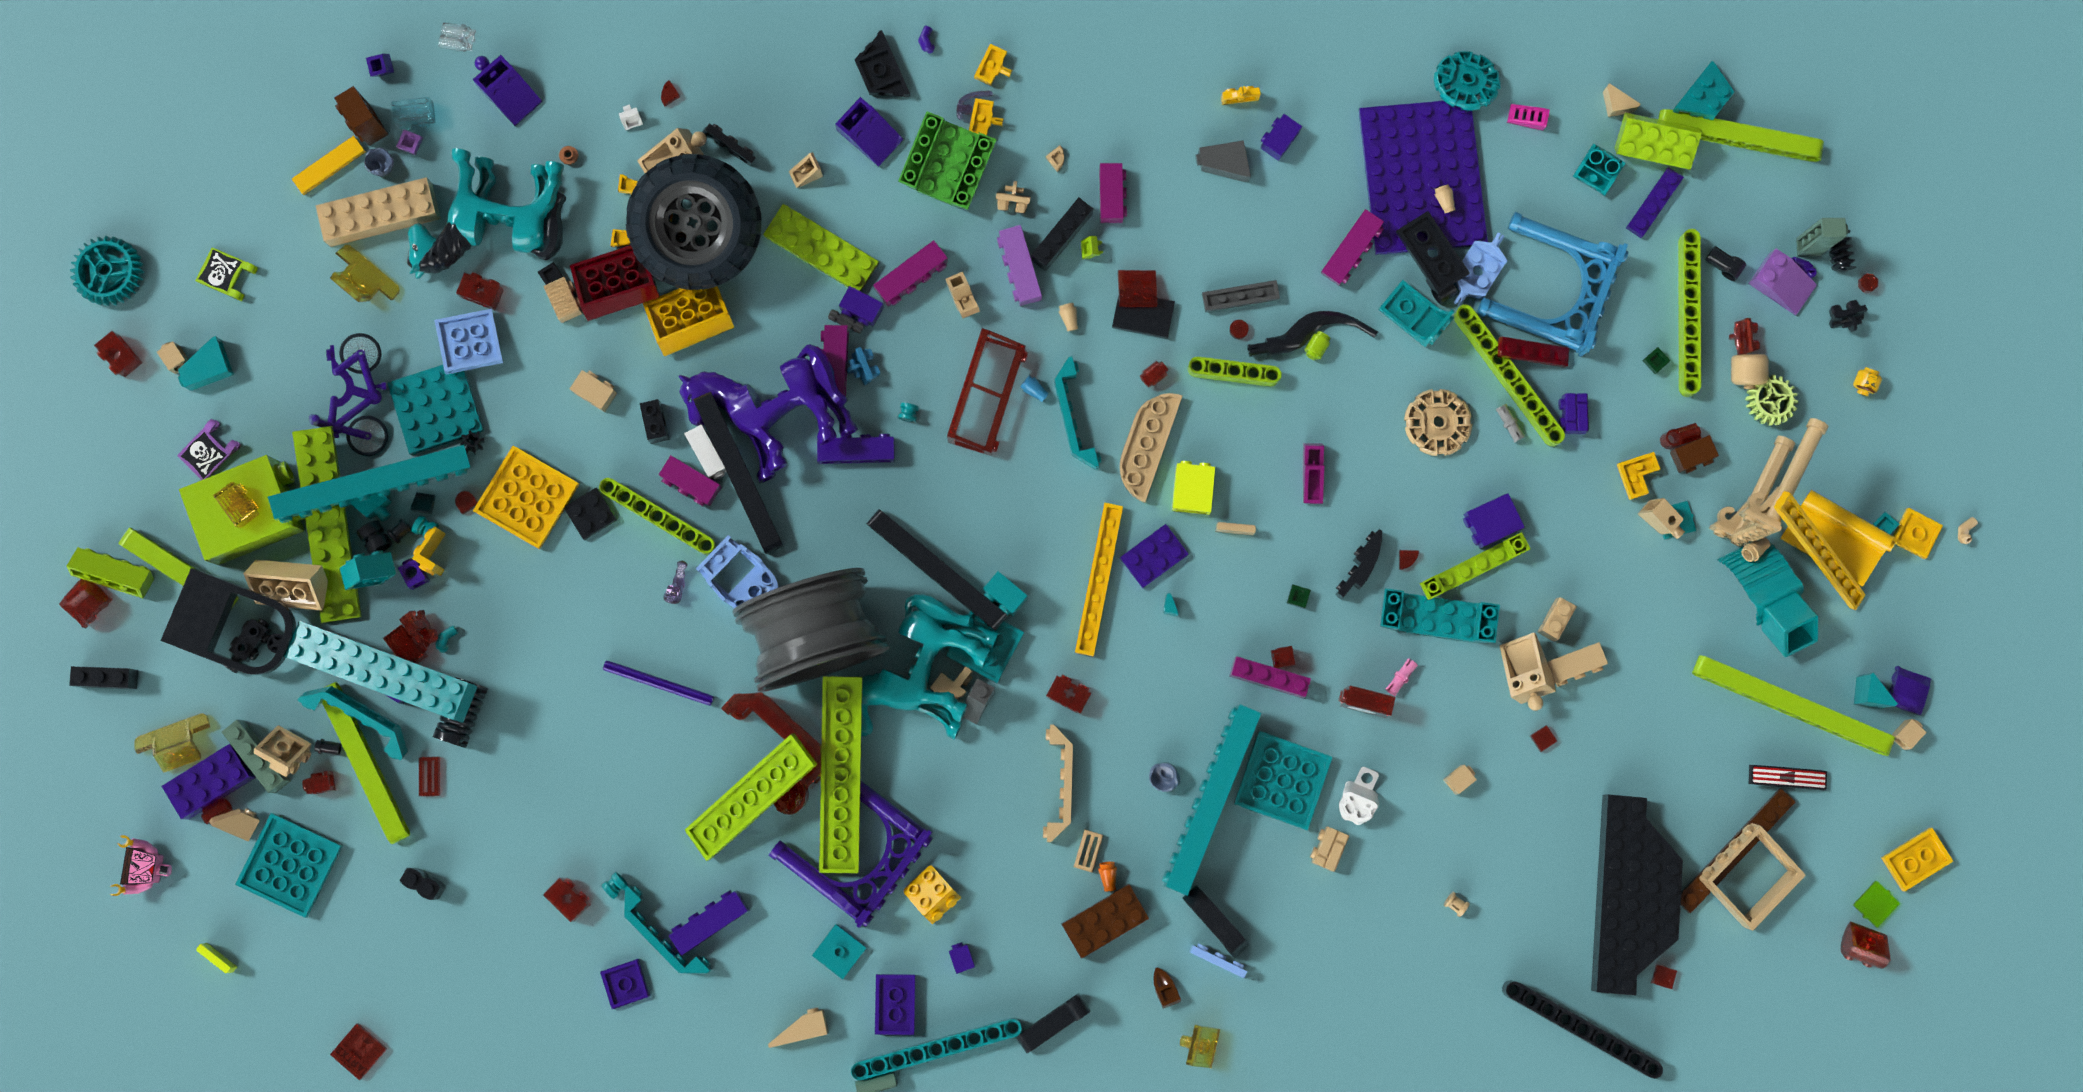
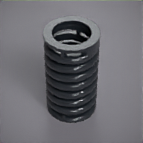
(455, 731)

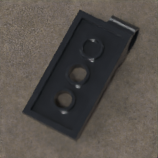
(1440, 271)

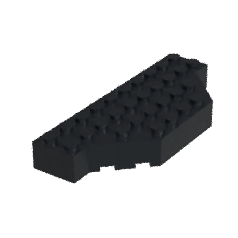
(1635, 895)

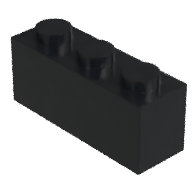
(103, 677)

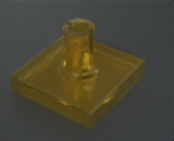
(1201, 1046)

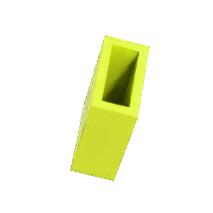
(1193, 488)

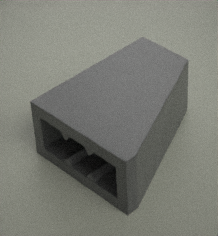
(1225, 160)
(978, 700)

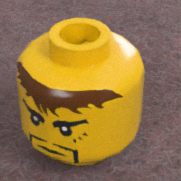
(1867, 381)

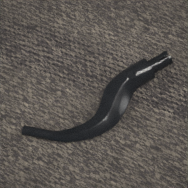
(1302, 331)

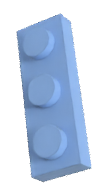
(1219, 960)

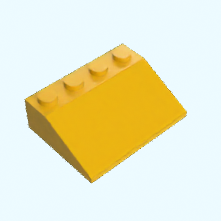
(687, 317)

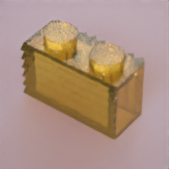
(237, 504)

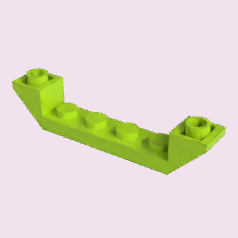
(1475, 566)

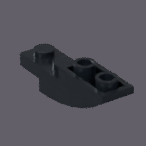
(1366, 559)

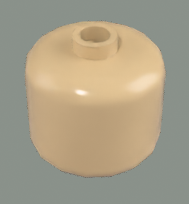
(1749, 370)

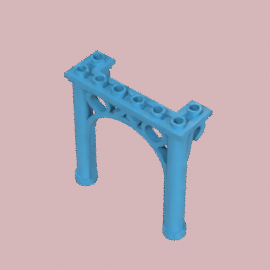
(1602, 254)

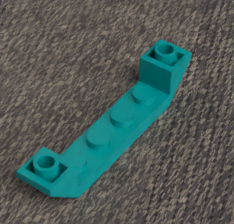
(1088, 456)
(396, 746)
(633, 898)

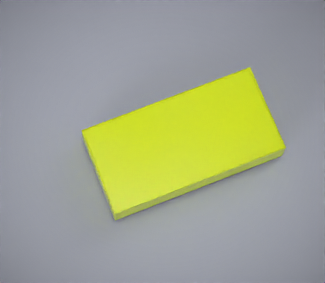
(216, 958)

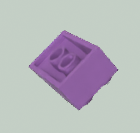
(1783, 281)

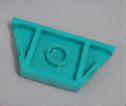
(1707, 94)

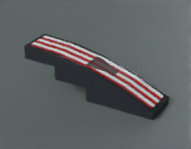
(1787, 777)

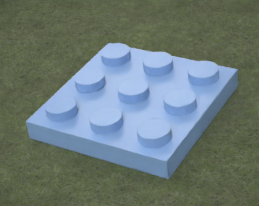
(468, 341)

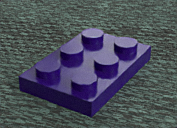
(1154, 556)
(895, 1004)

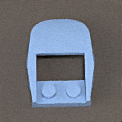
(755, 583)

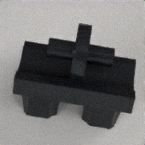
(1847, 318)

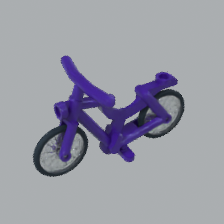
(365, 434)

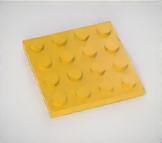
(526, 497)

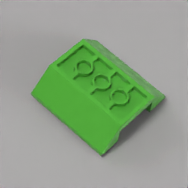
(946, 161)

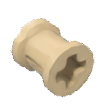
(1456, 904)

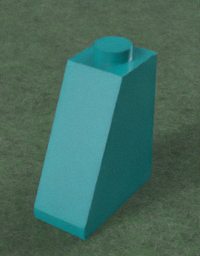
(206, 366)

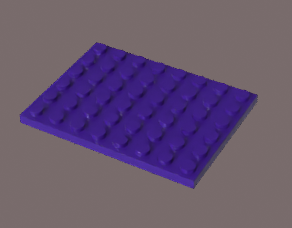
(1410, 155)

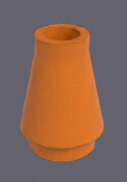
(1108, 875)

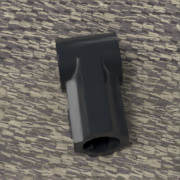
(1729, 265)

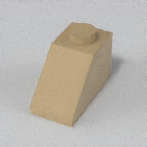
(237, 822)

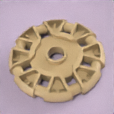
(1430, 430)

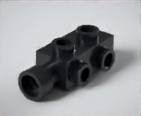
(251, 642)

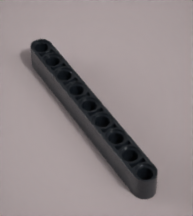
(738, 472)
(937, 570)
(1591, 1030)

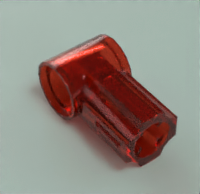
(1681, 436)

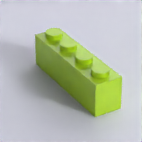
(110, 572)

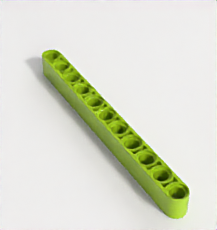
(1793, 705)

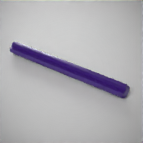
(658, 683)

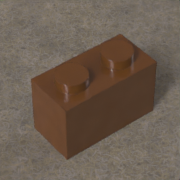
(1693, 454)

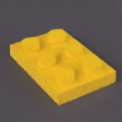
(1917, 859)

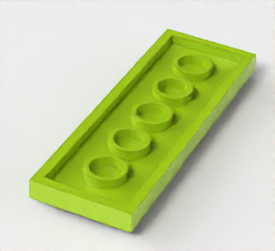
(820, 248)

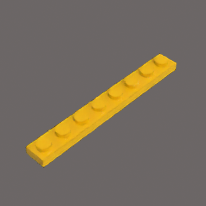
(1098, 579)

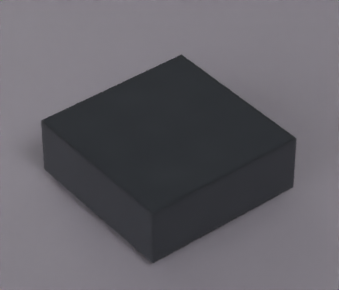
(550, 273)

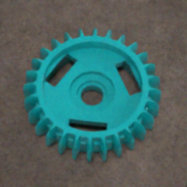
(100, 287)

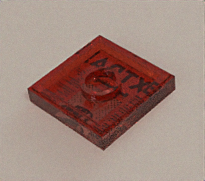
(358, 1051)

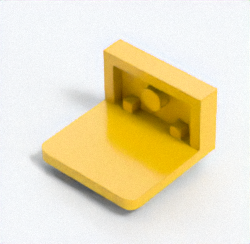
(424, 551)
(931, 894)

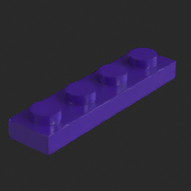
(1654, 202)

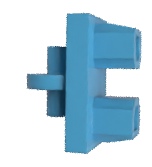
(860, 367)

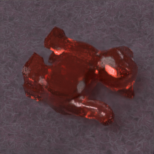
(418, 626)

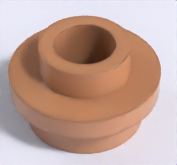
(568, 160)

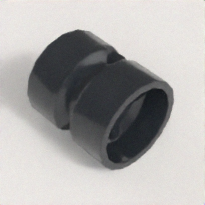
(373, 536)

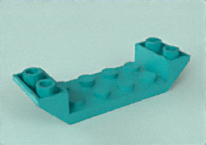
(1439, 617)

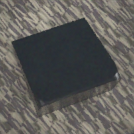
(423, 503)

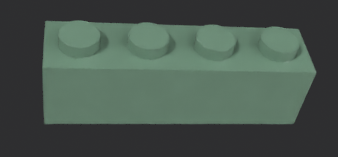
(1821, 236)
(244, 742)

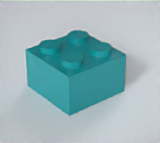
(367, 570)
(1004, 594)

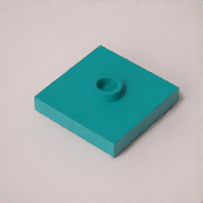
(839, 951)

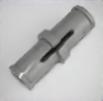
(1510, 423)

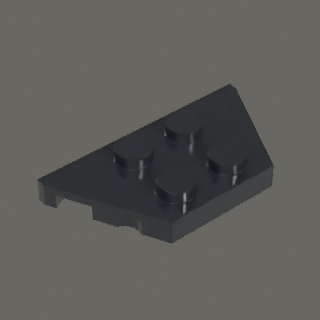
(880, 69)

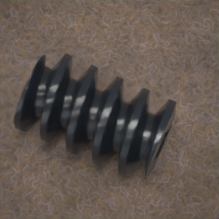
(1841, 255)

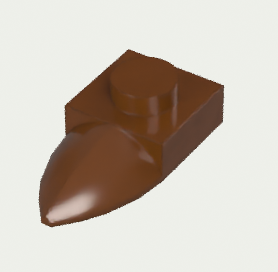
(1165, 988)

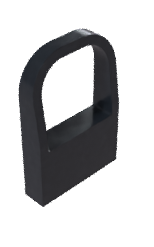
(202, 616)

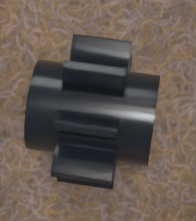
(472, 436)

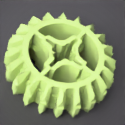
(1772, 407)

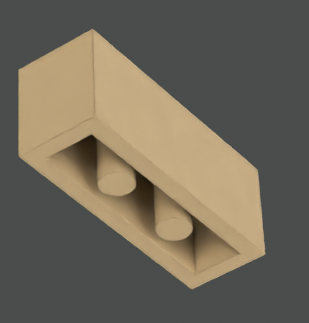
(1577, 663)

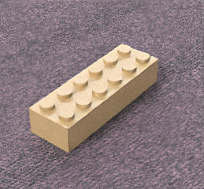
(378, 212)

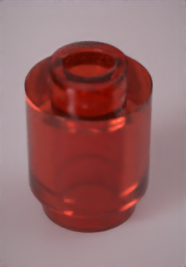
(1154, 373)
(216, 808)

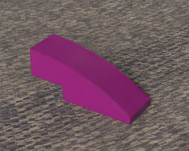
(1313, 473)

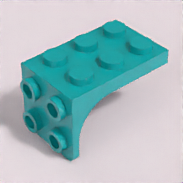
(1416, 314)

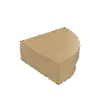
(1056, 158)

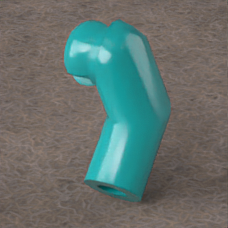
(441, 642)

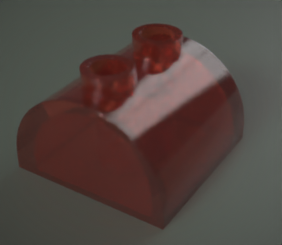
(1865, 946)

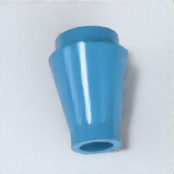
(1034, 388)

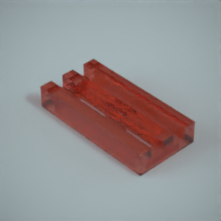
(429, 776)

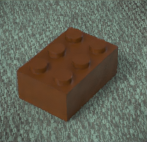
(360, 116)

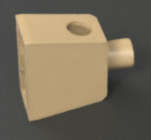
(1658, 513)

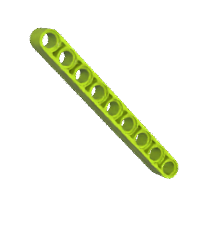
(1750, 136)
(1693, 304)
(1509, 385)
(368, 772)

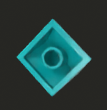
(1872, 693)

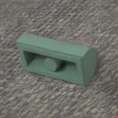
(877, 1083)

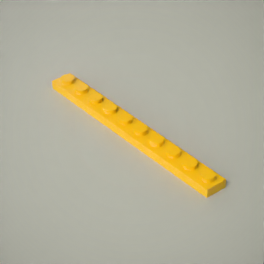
(1819, 550)

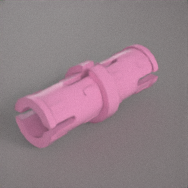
(1401, 677)

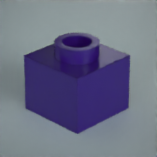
(379, 65)

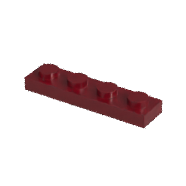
(1533, 351)

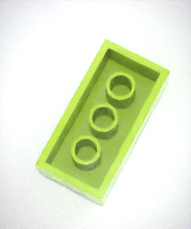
(1657, 141)

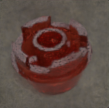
(793, 799)

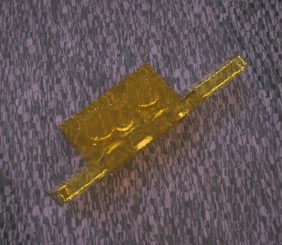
(362, 278)
(174, 743)

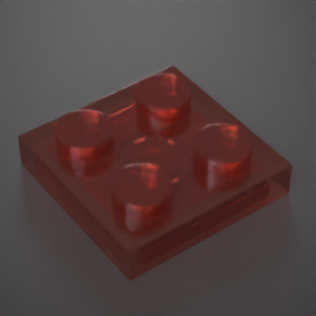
(1137, 288)

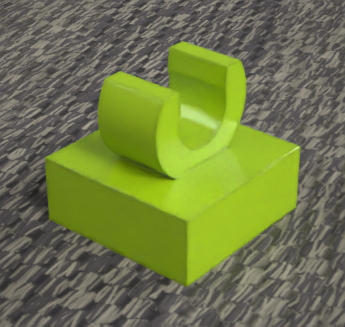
(1090, 247)

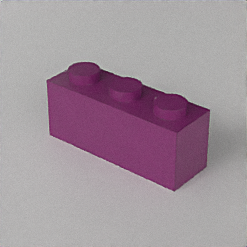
(1112, 192)
(689, 481)

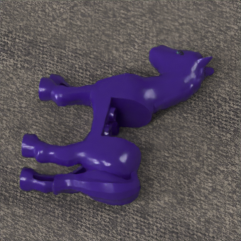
(809, 383)

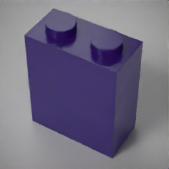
(1493, 521)

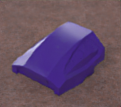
(1909, 690)

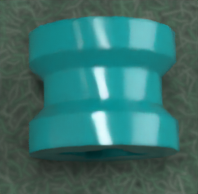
(908, 412)

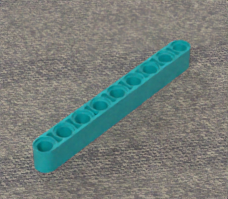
(928, 1055)

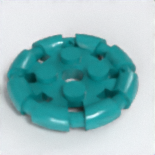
(1469, 90)

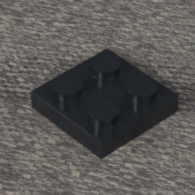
(590, 513)

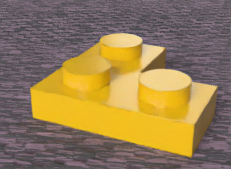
(1633, 472)

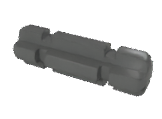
(845, 320)

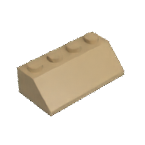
(290, 583)

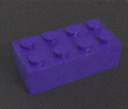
(207, 782)

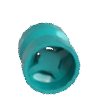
(421, 525)
(614, 885)

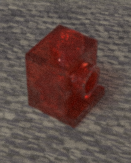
(1283, 657)
(319, 783)

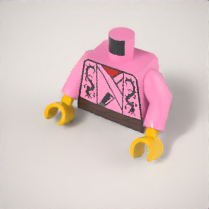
(140, 867)

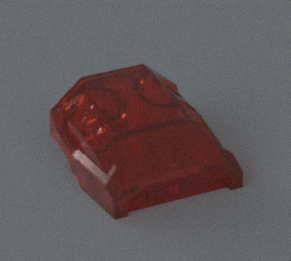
(85, 602)

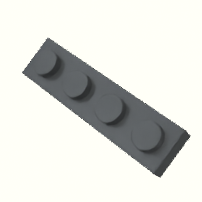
(1240, 296)

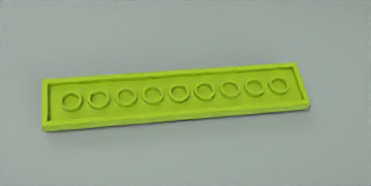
(327, 530)
(840, 774)

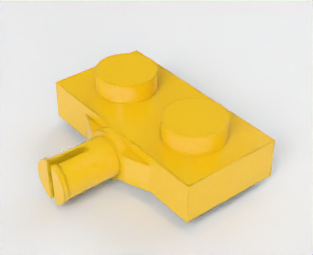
(992, 65)
(1242, 95)
(983, 117)

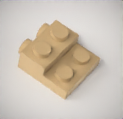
(283, 751)

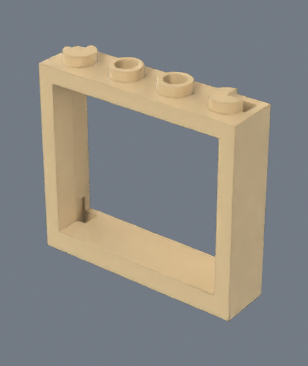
(1776, 892)

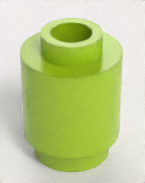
(1317, 345)

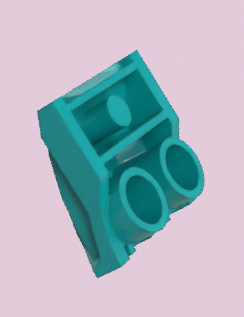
(1599, 169)

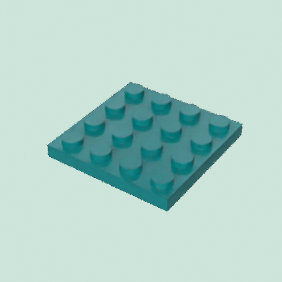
(434, 408)
(1283, 780)
(288, 865)

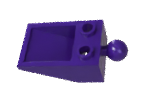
(505, 91)

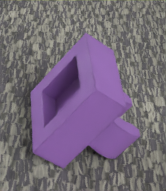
(409, 142)

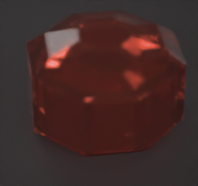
(1868, 283)

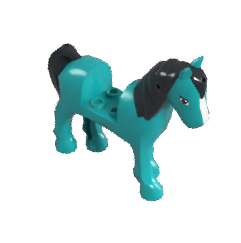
(533, 225)

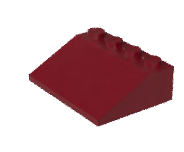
(612, 283)

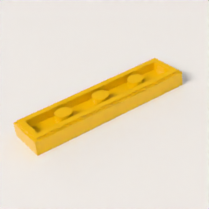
(328, 165)

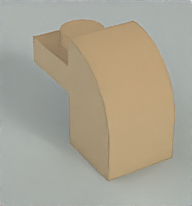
(962, 295)
(945, 684)

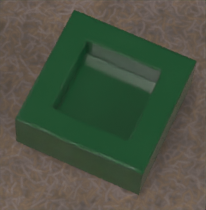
(1656, 360)
(1298, 596)

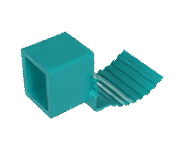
(1777, 598)

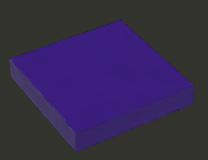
(625, 984)

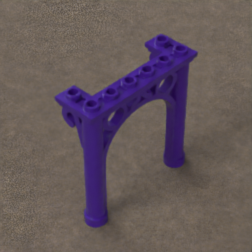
(830, 888)

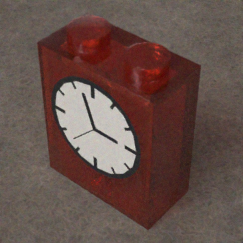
(1367, 701)

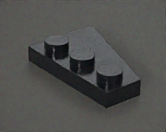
(722, 140)

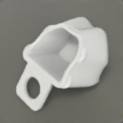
(1359, 799)

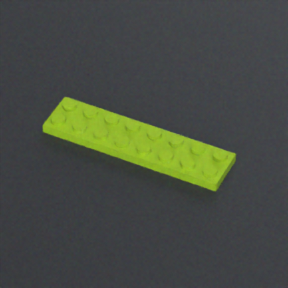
(750, 797)

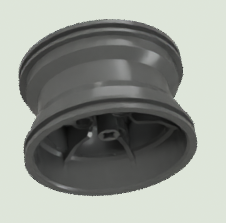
(810, 629)

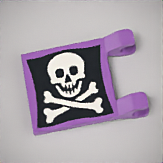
(205, 453)

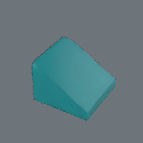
(1169, 606)

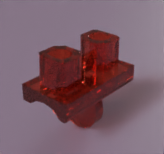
(1744, 336)

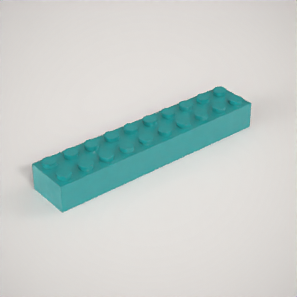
(369, 483)
(381, 671)
(1211, 800)

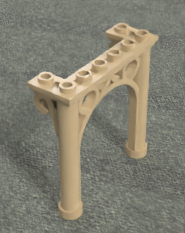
(1757, 515)

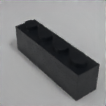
(1062, 234)

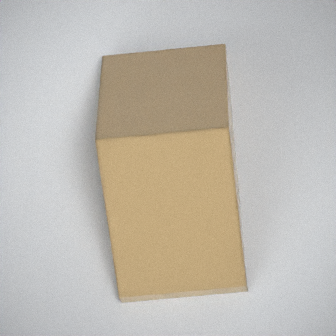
(1618, 102)
(806, 171)

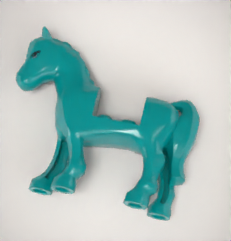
(936, 628)

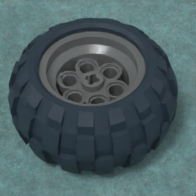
(655, 236)

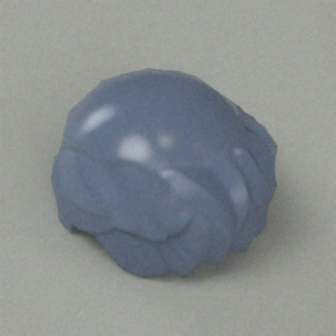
(378, 162)
(1164, 777)

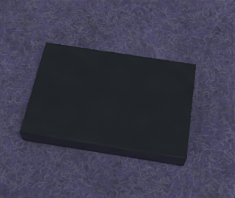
(1145, 320)

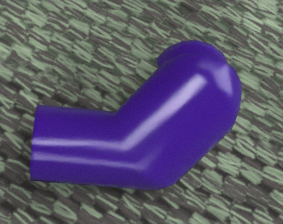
(924, 40)
(1806, 266)

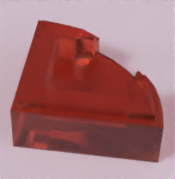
(668, 93)
(1407, 558)

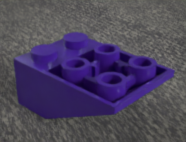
(868, 132)

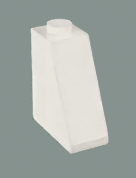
(706, 452)

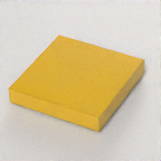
(1916, 533)

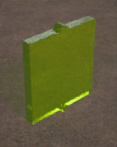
(1876, 904)

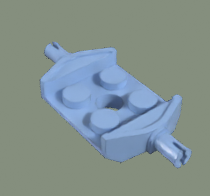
(1490, 260)

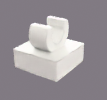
(630, 117)

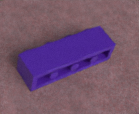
(857, 450)
(709, 922)

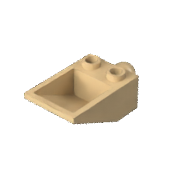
(675, 144)
(1527, 671)

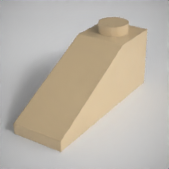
(806, 1027)

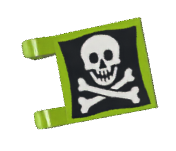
(222, 272)

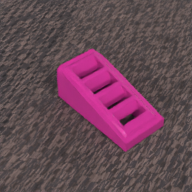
(1537, 111)

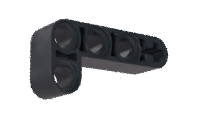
(1216, 921)
(1052, 1023)

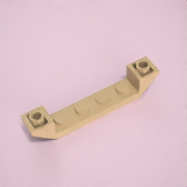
(1055, 737)

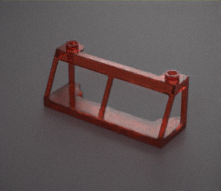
(1019, 357)

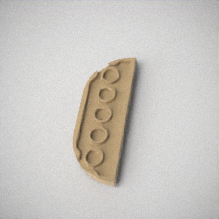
(1146, 443)

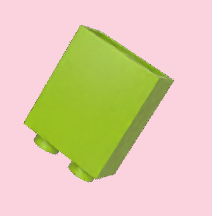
(215, 531)

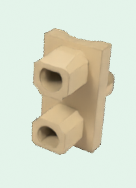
(1004, 198)

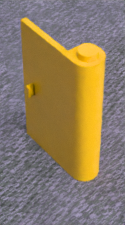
(1850, 537)

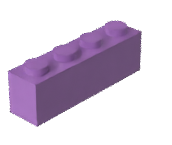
(1019, 265)

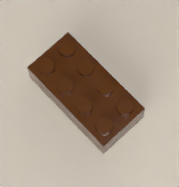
(1105, 921)

